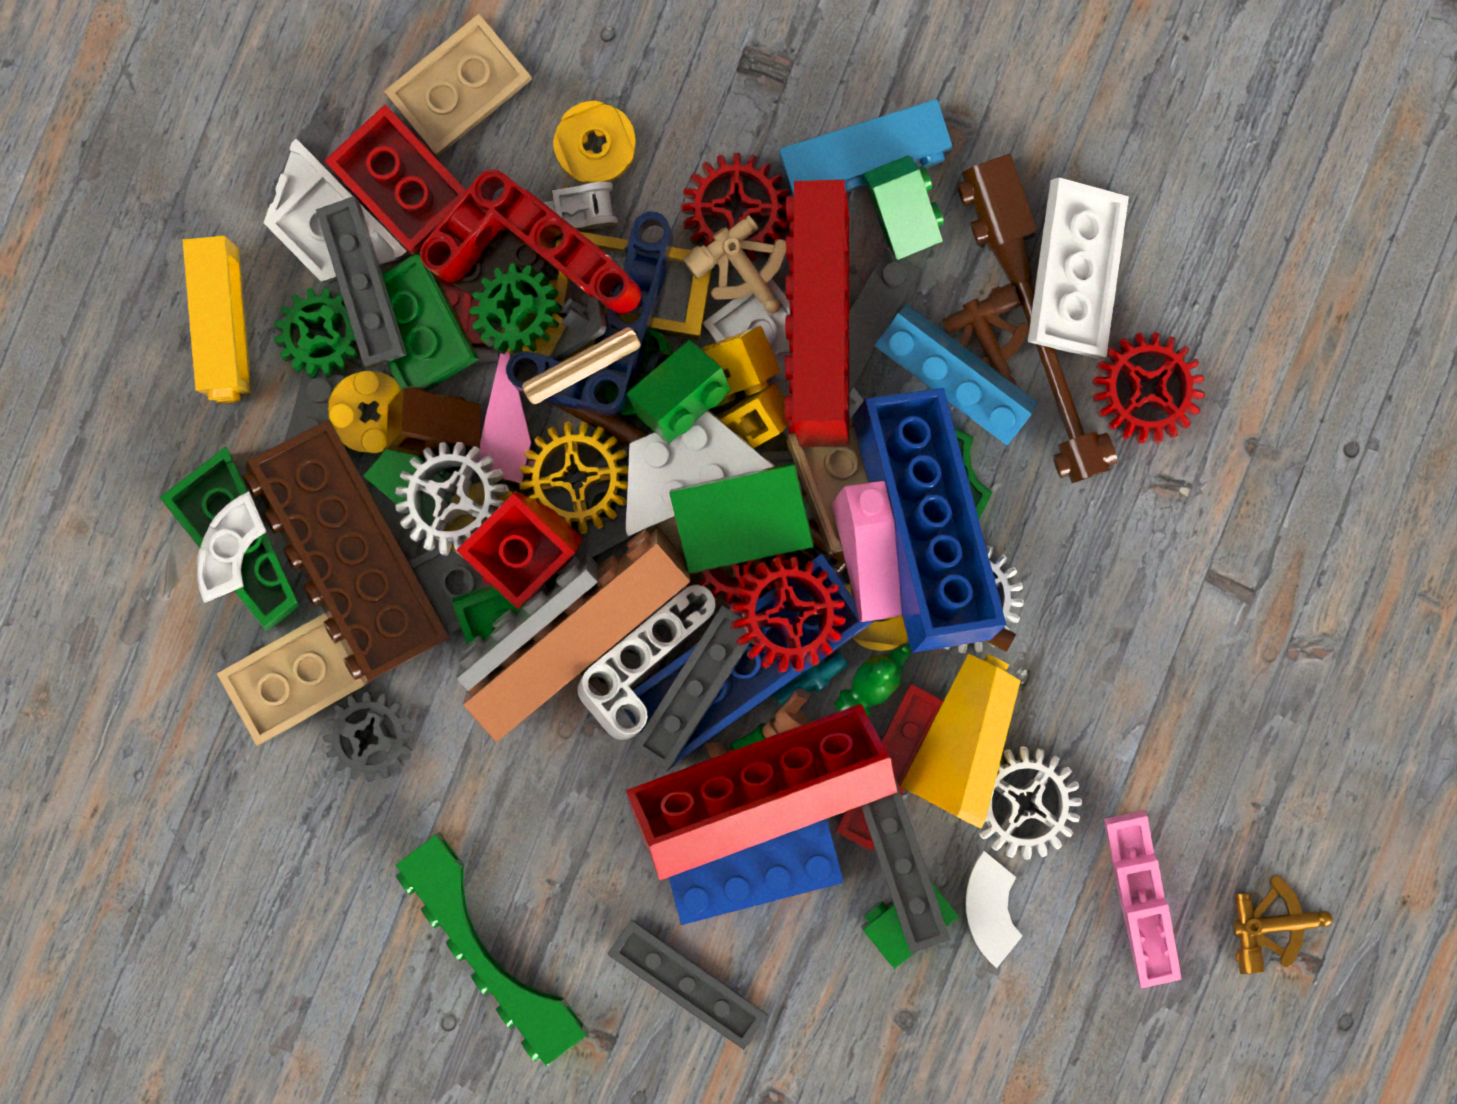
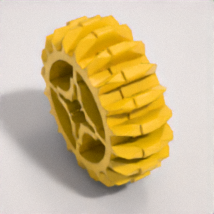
(570, 443)

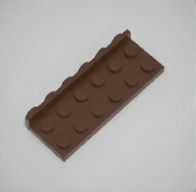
(344, 552)

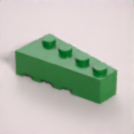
(195, 505)

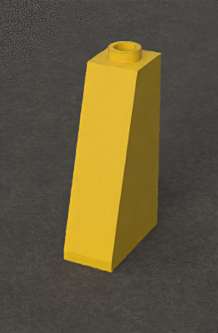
(966, 741)

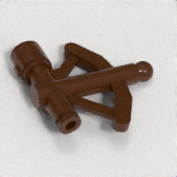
(976, 317)

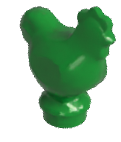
(875, 680)

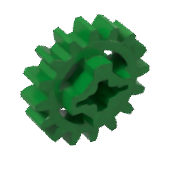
(504, 297)
(312, 347)

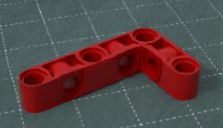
(478, 219)

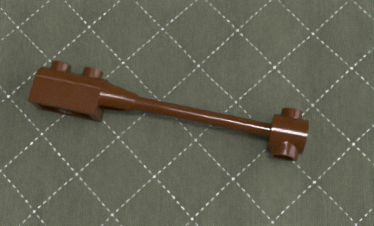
(1004, 225)

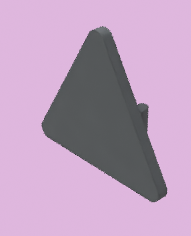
(583, 323)

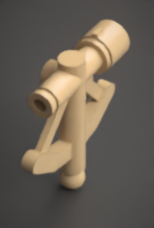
(729, 246)

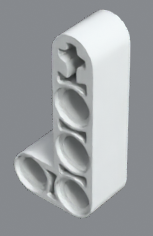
(650, 653)

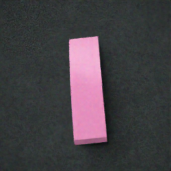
(1142, 899)

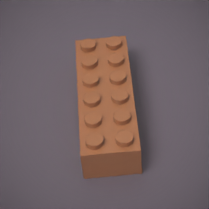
(620, 600)

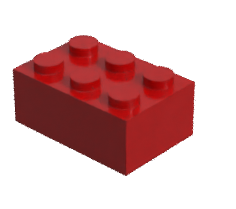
(396, 178)

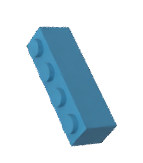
(868, 145)
(966, 378)

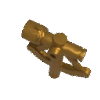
(1252, 926)

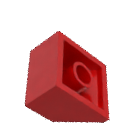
(520, 547)

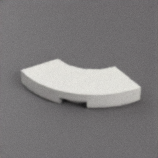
(224, 547)
(988, 908)

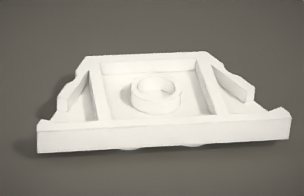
(294, 219)
(698, 456)

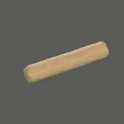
(581, 365)

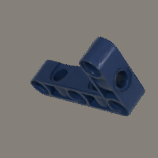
(647, 267)

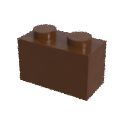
(426, 419)

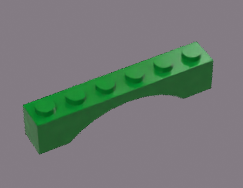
(541, 1017)

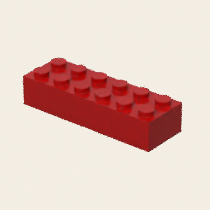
(818, 314)
(761, 791)

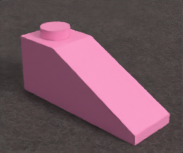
(506, 428)
(869, 549)

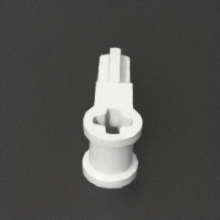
(579, 208)

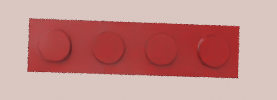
(902, 743)

